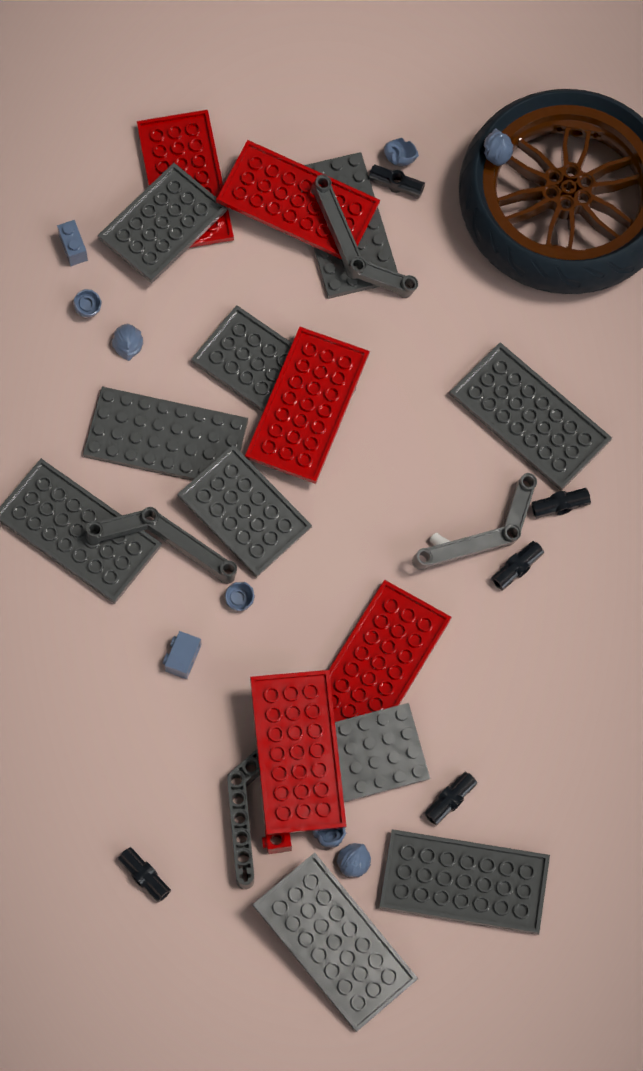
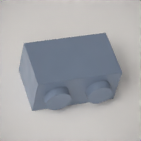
(72, 243)
(182, 655)

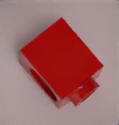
(284, 846)

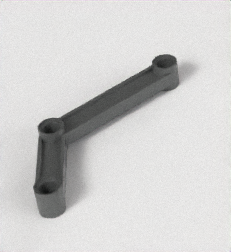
(348, 249)
(168, 532)
(486, 540)

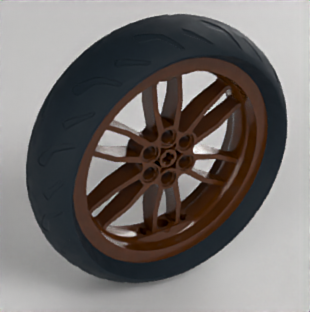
(548, 265)

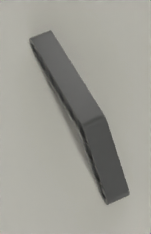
(242, 810)

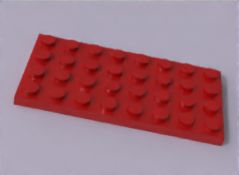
(189, 144)
(280, 196)
(307, 405)
(384, 652)
(297, 752)

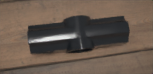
(406, 185)
(561, 503)
(517, 565)
(451, 798)
(144, 874)

